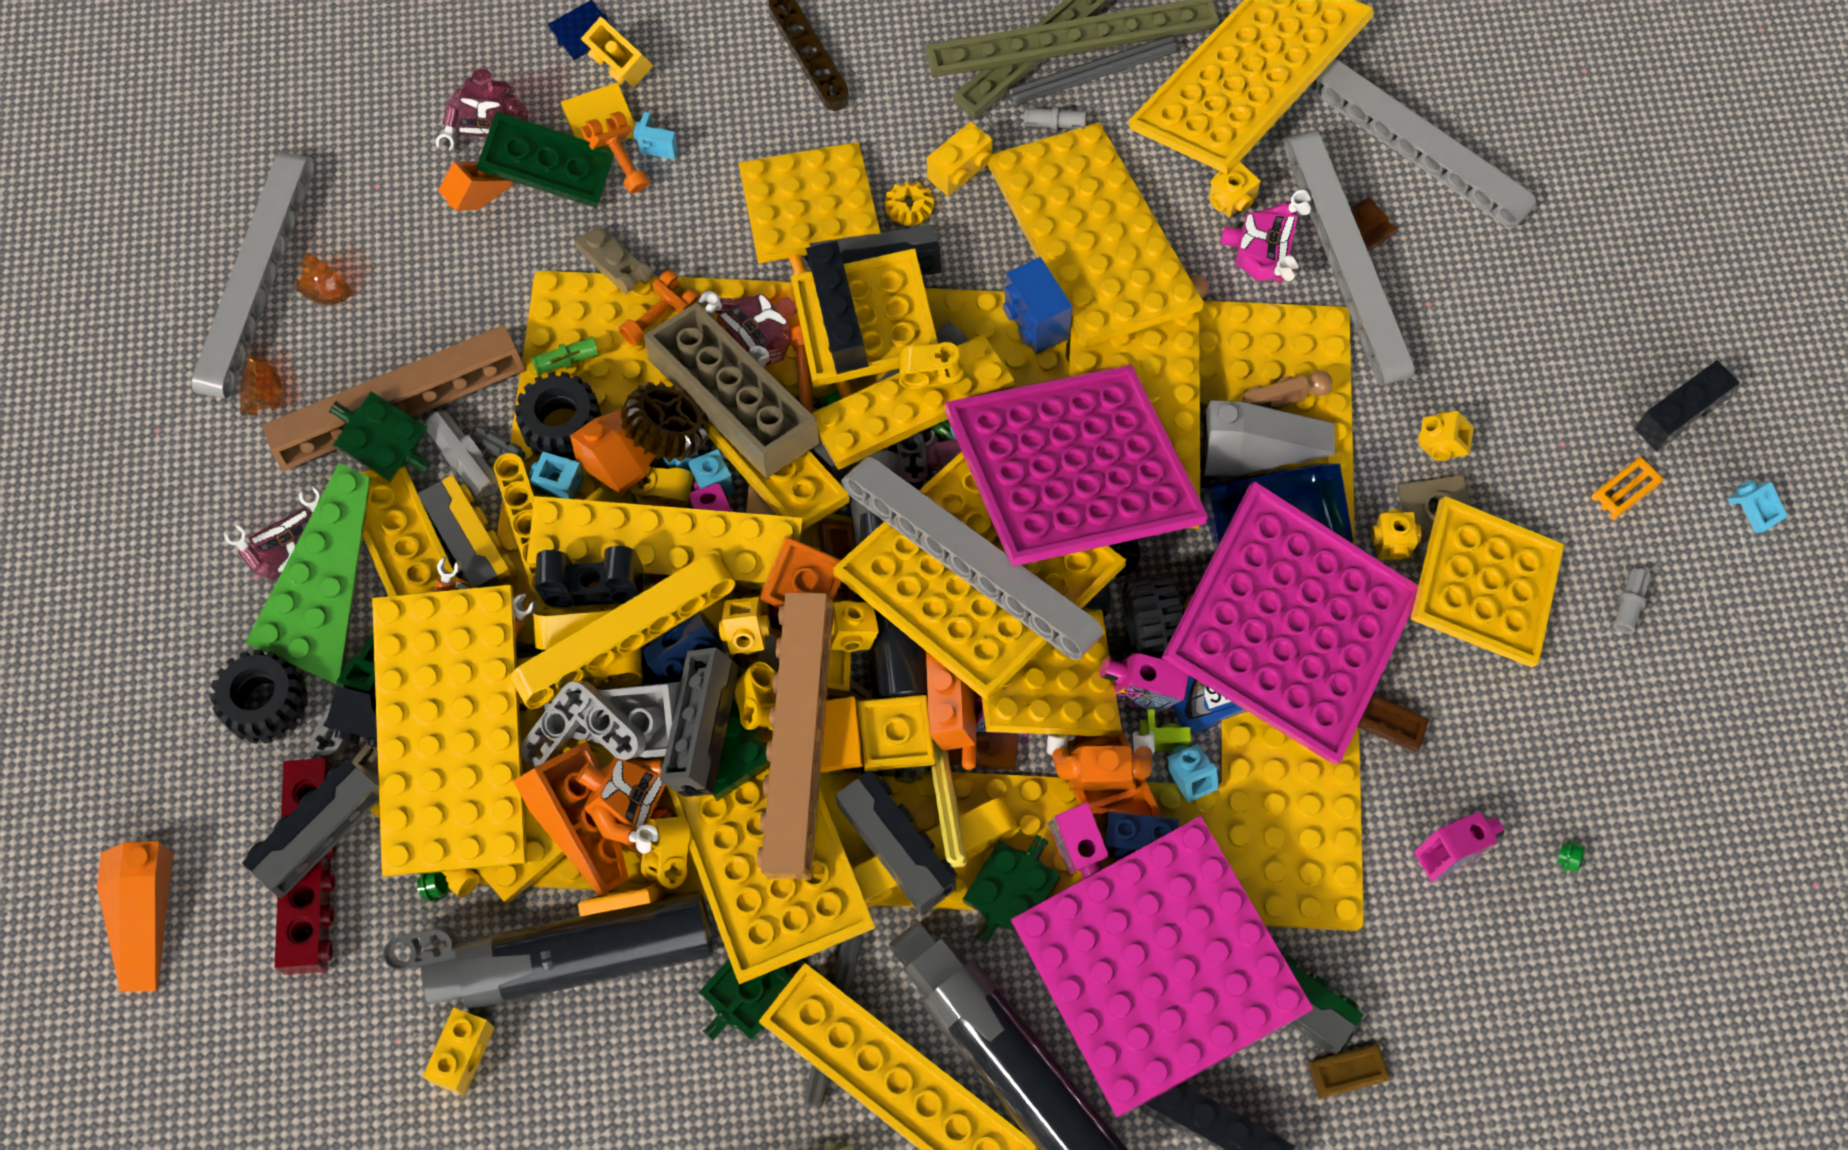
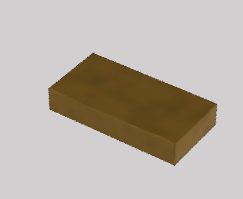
(1348, 1071)

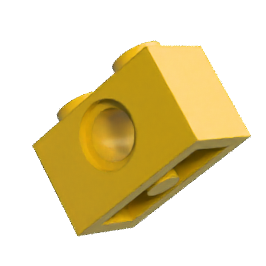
(458, 1051)

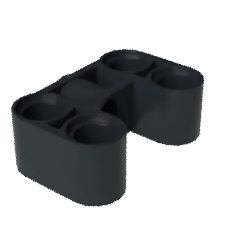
(566, 584)

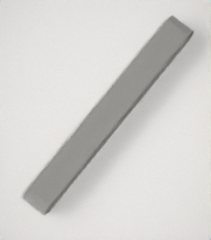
(1423, 144)
(1349, 259)
(253, 276)
(973, 558)

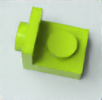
(1165, 737)

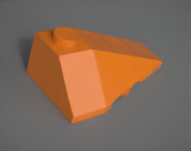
(608, 454)
(558, 806)
(134, 907)

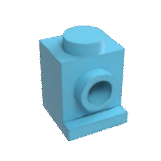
(552, 467)
(1188, 766)

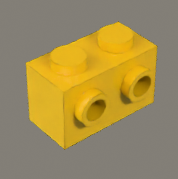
(622, 57)
(959, 158)

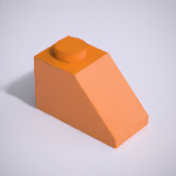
(469, 188)

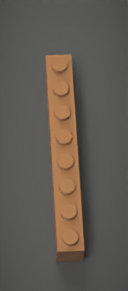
(410, 388)
(797, 737)

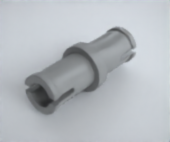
(1054, 118)

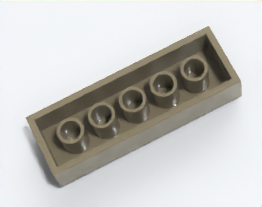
(732, 390)

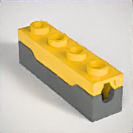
(465, 535)

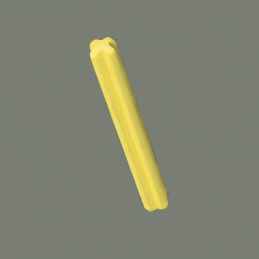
(948, 809)

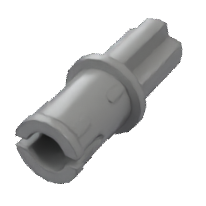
(1632, 601)

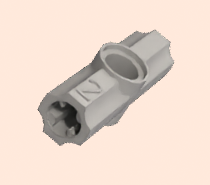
(462, 455)

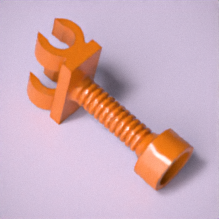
(618, 131)
(633, 331)

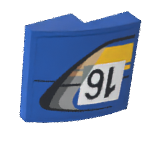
(1203, 707)

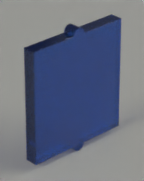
(573, 26)

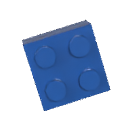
(1037, 305)

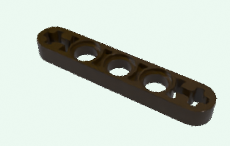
(810, 63)

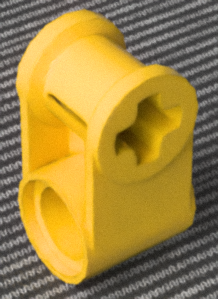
(927, 364)
(664, 488)
(755, 696)
(668, 850)

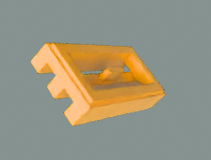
(1609, 503)

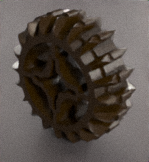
(664, 421)

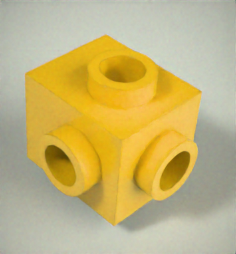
(1233, 191)
(1446, 435)
(1395, 535)
(744, 625)
(853, 626)

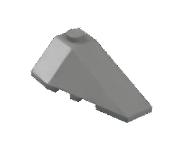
(1256, 438)
(646, 706)

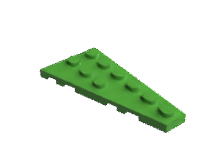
(315, 593)

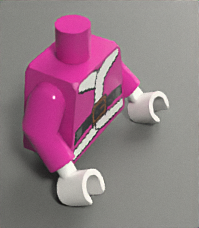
(1267, 240)

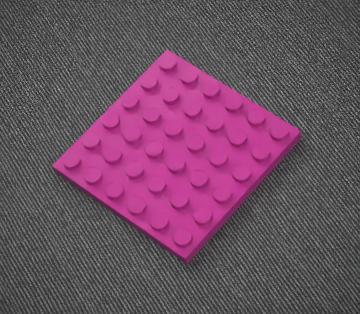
(1073, 465)
(1292, 623)
(1160, 966)

